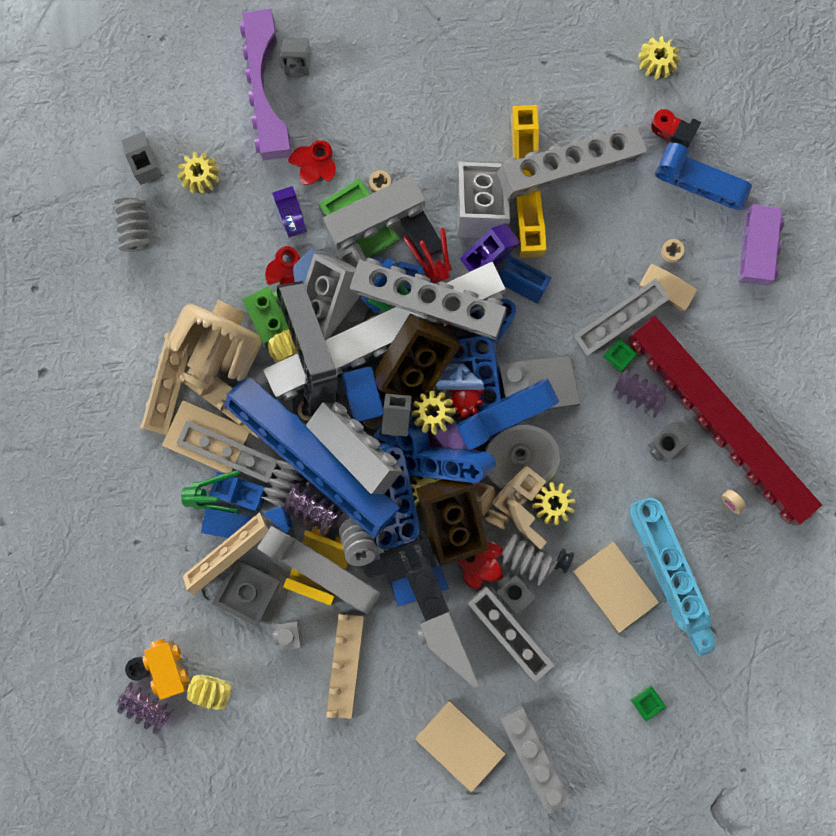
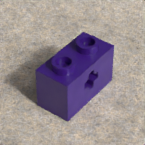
(490, 248)

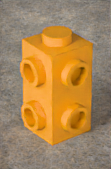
(166, 669)

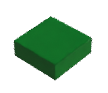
(620, 355)
(648, 703)

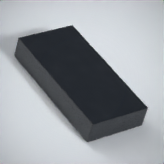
(419, 230)

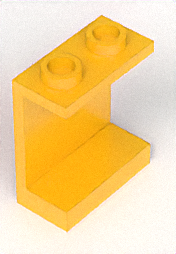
(330, 549)

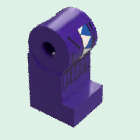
(290, 211)

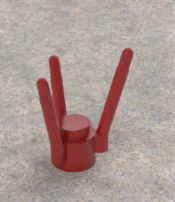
(436, 270)

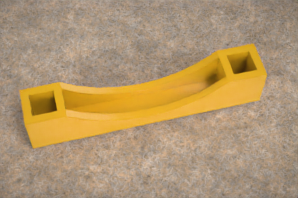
(528, 206)

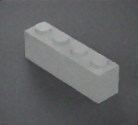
(374, 212)
(354, 447)
(510, 634)
(534, 759)

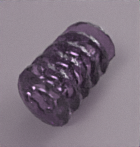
(640, 392)
(311, 510)
(143, 709)

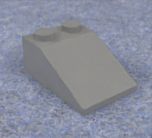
(480, 199)
(329, 291)
(525, 373)
(445, 643)

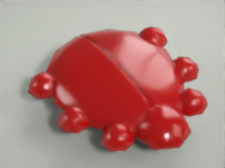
(466, 401)

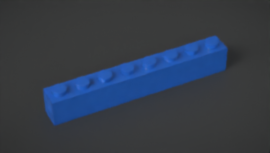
(308, 455)

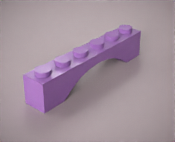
(260, 39)

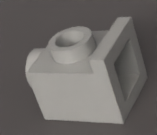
(288, 635)

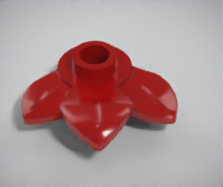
(312, 165)
(279, 270)
(483, 566)

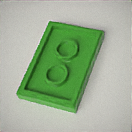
(372, 246)

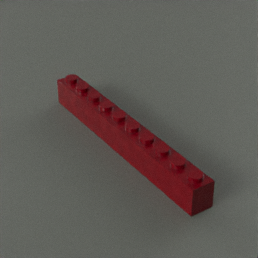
(725, 422)

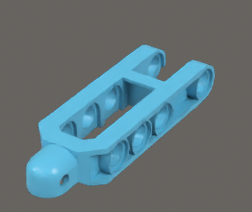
(657, 539)

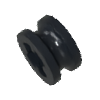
(564, 560)
(129, 672)

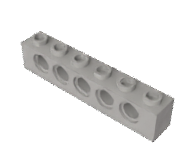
(517, 184)
(369, 270)

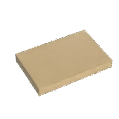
(211, 422)
(615, 587)
(460, 746)

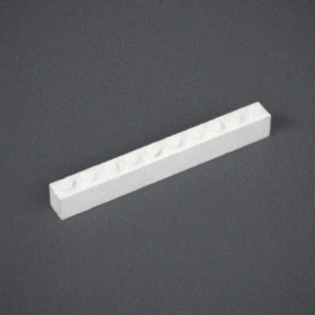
(378, 333)

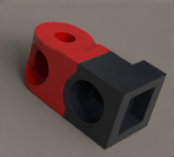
(674, 129)

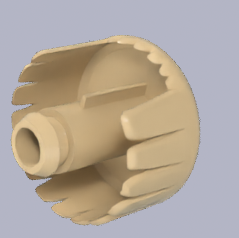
(212, 341)

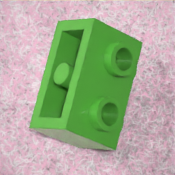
(265, 313)

